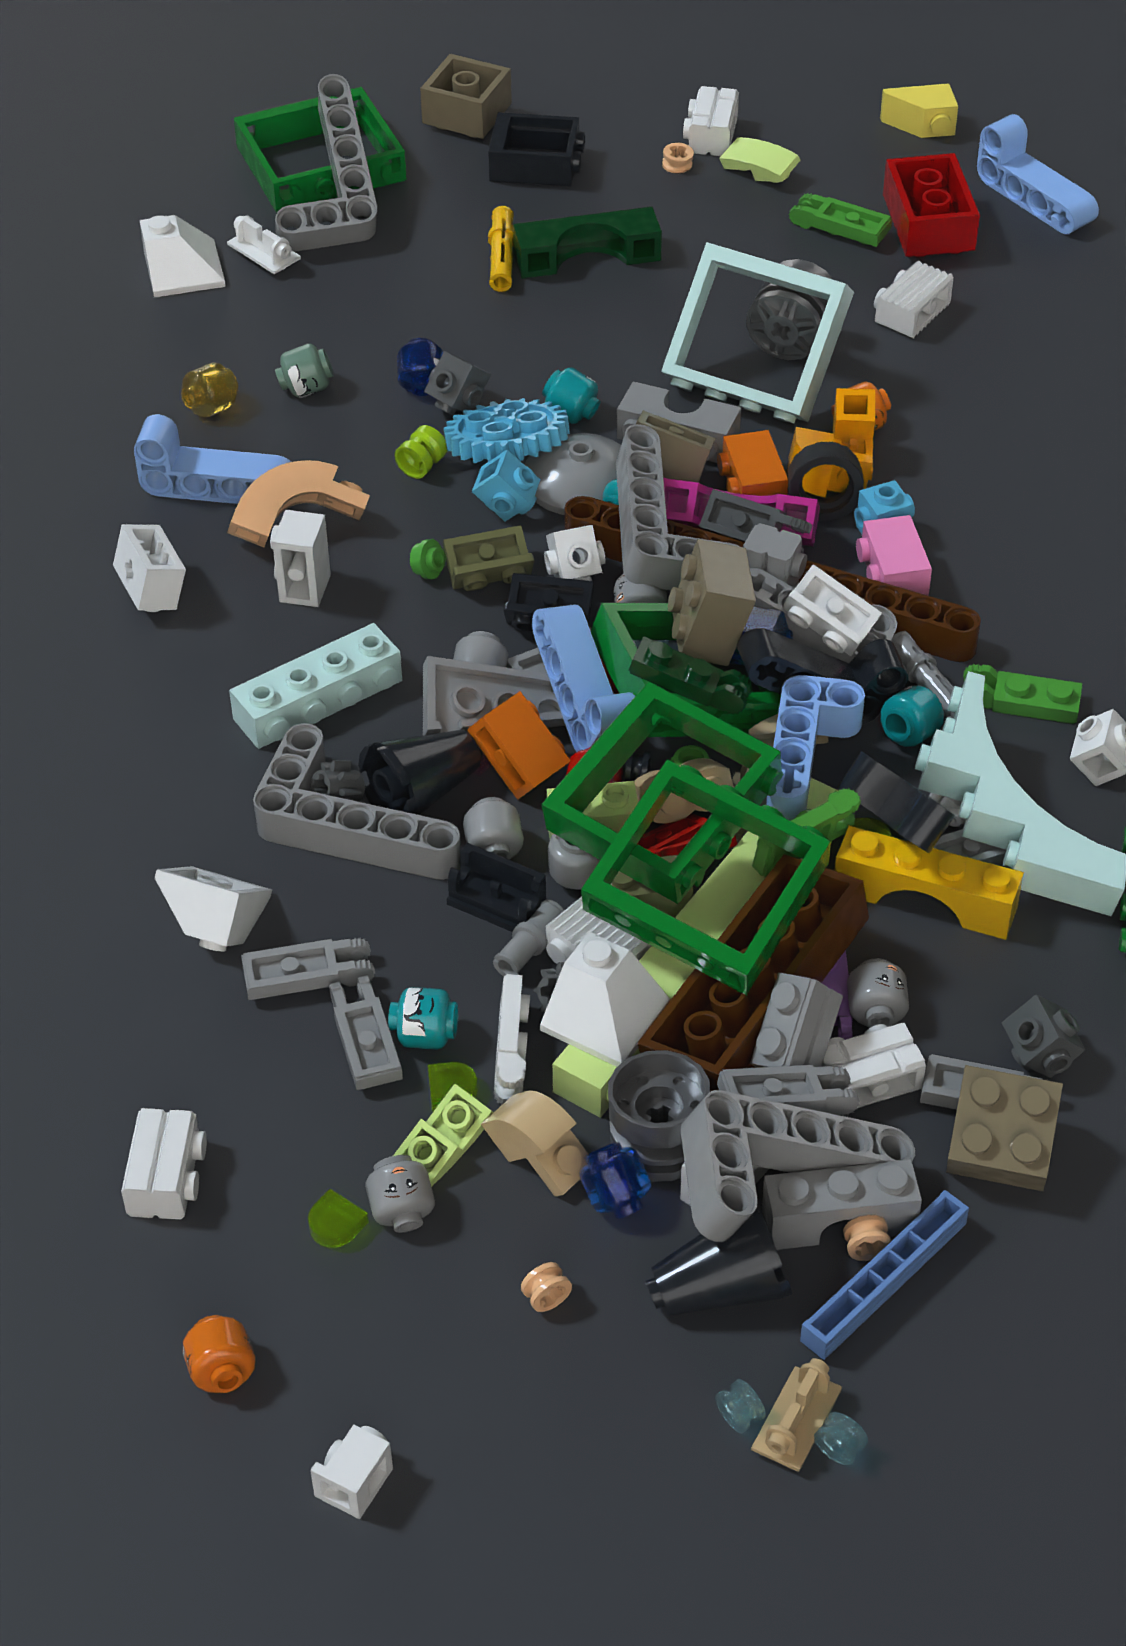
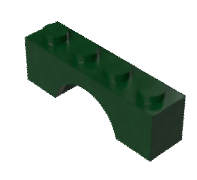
(625, 234)

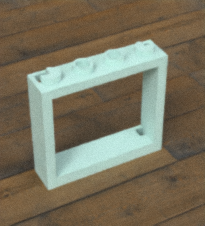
(839, 299)

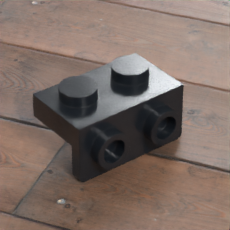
(541, 592)

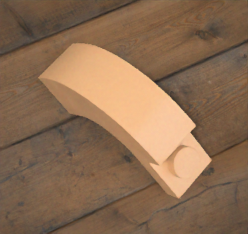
(288, 486)

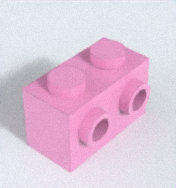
(894, 554)

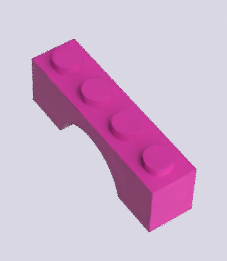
(688, 500)

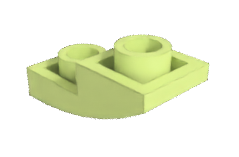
(763, 158)
(446, 1133)

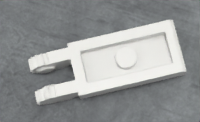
(511, 1043)

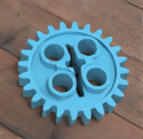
(512, 425)

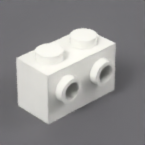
(301, 557)

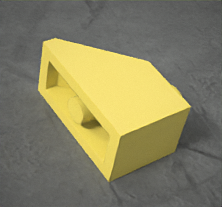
(921, 110)

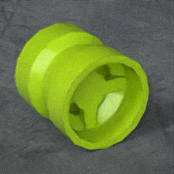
(419, 453)

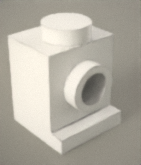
(353, 1470)

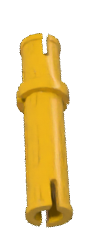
(498, 235)

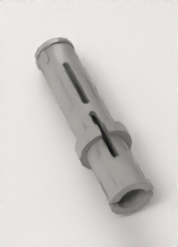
(922, 669)

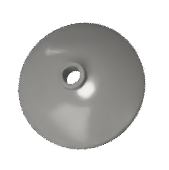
(574, 469)

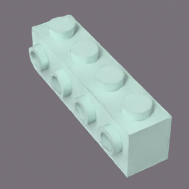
(316, 685)

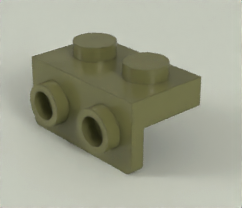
(487, 558)

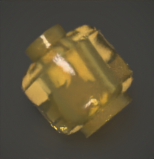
(209, 389)

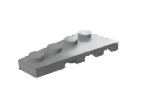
(464, 692)

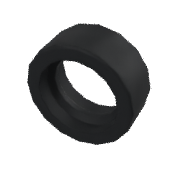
(828, 454)

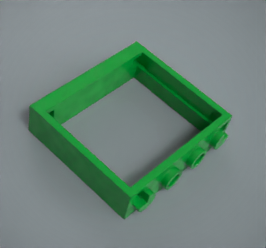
(303, 121)
(613, 635)
(610, 752)
(673, 935)

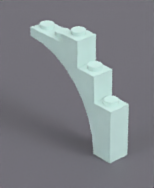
(1001, 814)

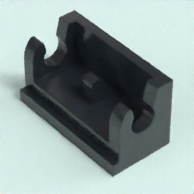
(495, 888)

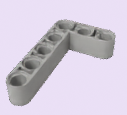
(346, 173)
(647, 548)
(342, 827)
(739, 1131)

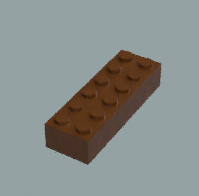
(721, 1024)

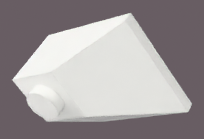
(179, 257)
(212, 905)
(603, 1001)

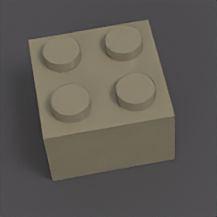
(466, 96)
(712, 601)
(1004, 1128)

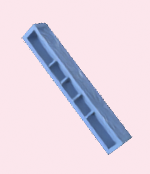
(884, 1275)

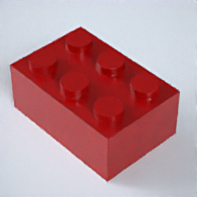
(931, 205)

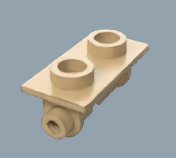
(797, 1415)

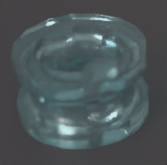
(740, 1406)
(841, 1438)

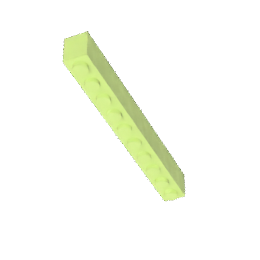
(584, 1077)

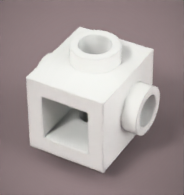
(583, 544)
(1101, 747)

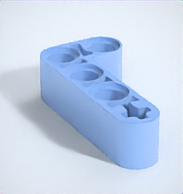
(1028, 182)
(194, 472)
(576, 674)
(810, 709)

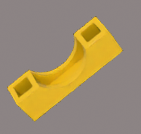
(976, 891)

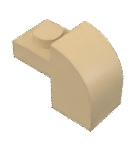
(540, 1131)

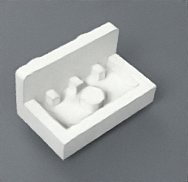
(831, 611)

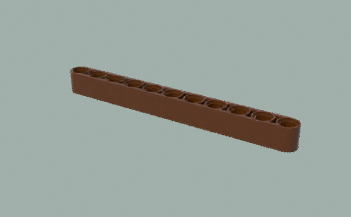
(934, 624)

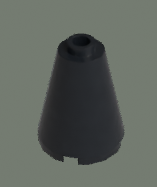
(418, 769)
(720, 1273)

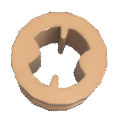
(677, 158)
(866, 1237)
(546, 1287)

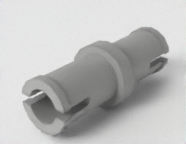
(527, 939)

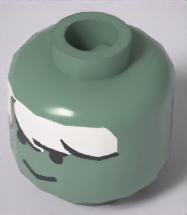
(304, 370)

